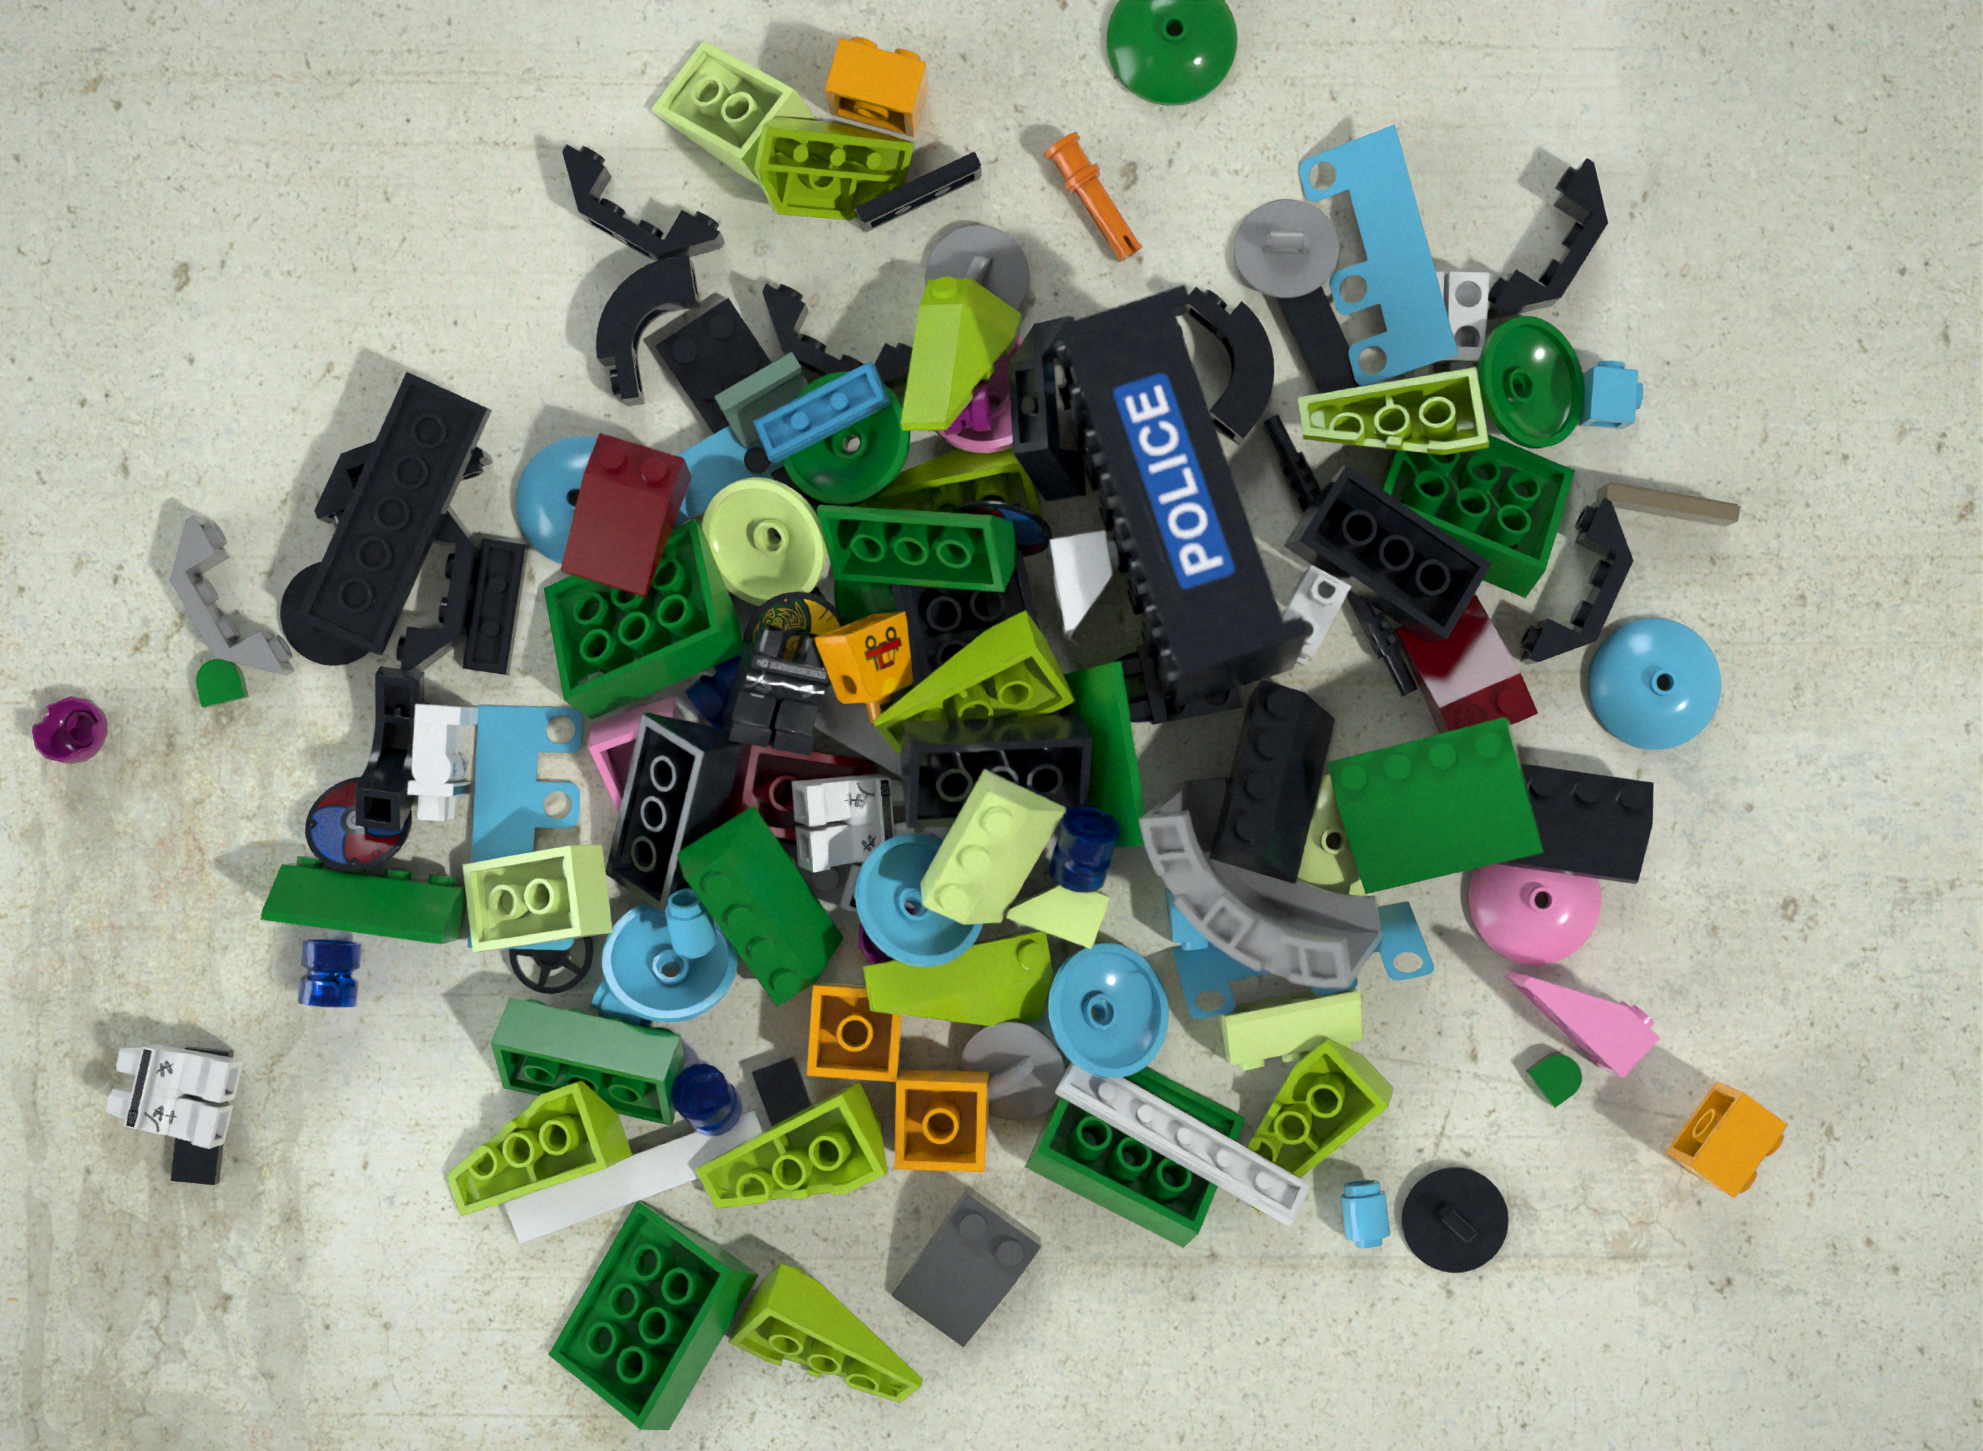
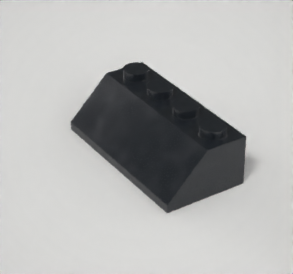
(1388, 555)
(948, 757)
(1273, 782)
(670, 800)
(1588, 823)

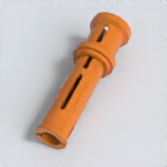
(1083, 180)

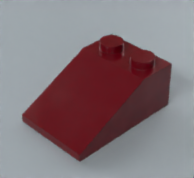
(624, 514)
(1469, 674)
(766, 780)

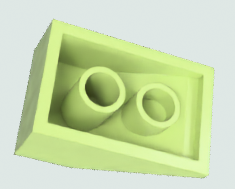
(725, 104)
(537, 897)

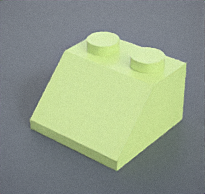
(1062, 913)

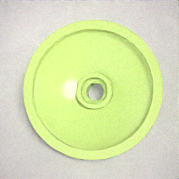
(747, 551)
(1320, 865)

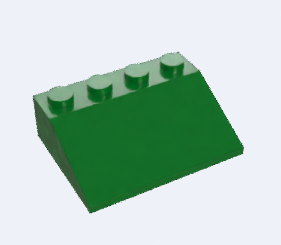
(1491, 501)
(628, 646)
(1114, 766)
(1435, 806)
(1126, 1174)
(652, 1317)

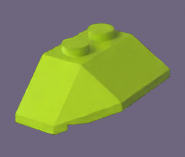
(827, 167)

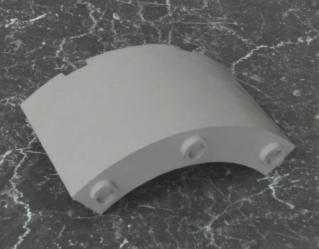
(1254, 918)

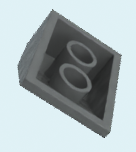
(967, 1267)

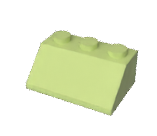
(989, 851)
(1289, 1026)

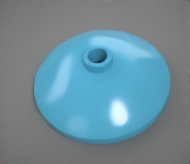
(545, 493)
(1626, 691)
(884, 885)
(641, 953)
(1128, 1009)

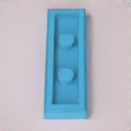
(822, 412)

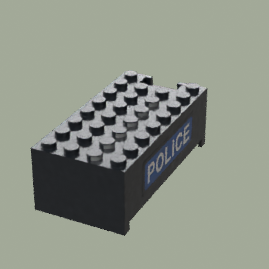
(1171, 501)

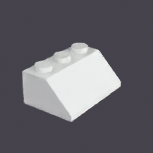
(1079, 574)

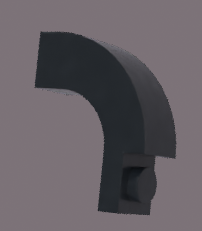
(633, 306)
(1249, 357)
(383, 787)

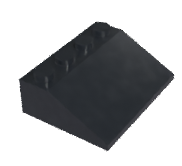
(950, 618)

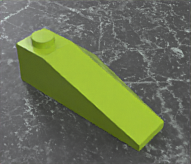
(954, 346)
(984, 986)
(1320, 1108)
(548, 1144)
(808, 1325)

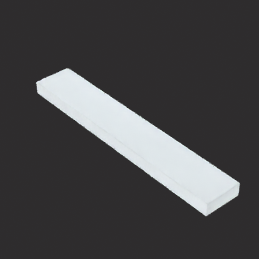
(1187, 1142)
(624, 1182)

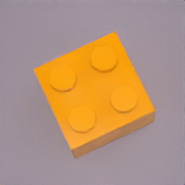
(877, 86)
(849, 1037)
(941, 1120)
(1727, 1139)

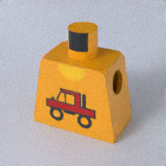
(868, 660)

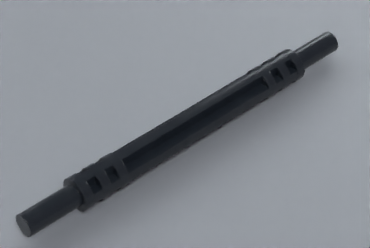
(1371, 619)

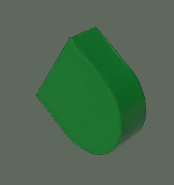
(220, 683)
(1556, 1077)

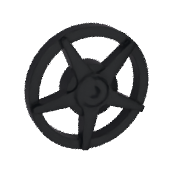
(549, 961)

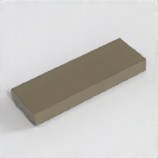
(1670, 504)

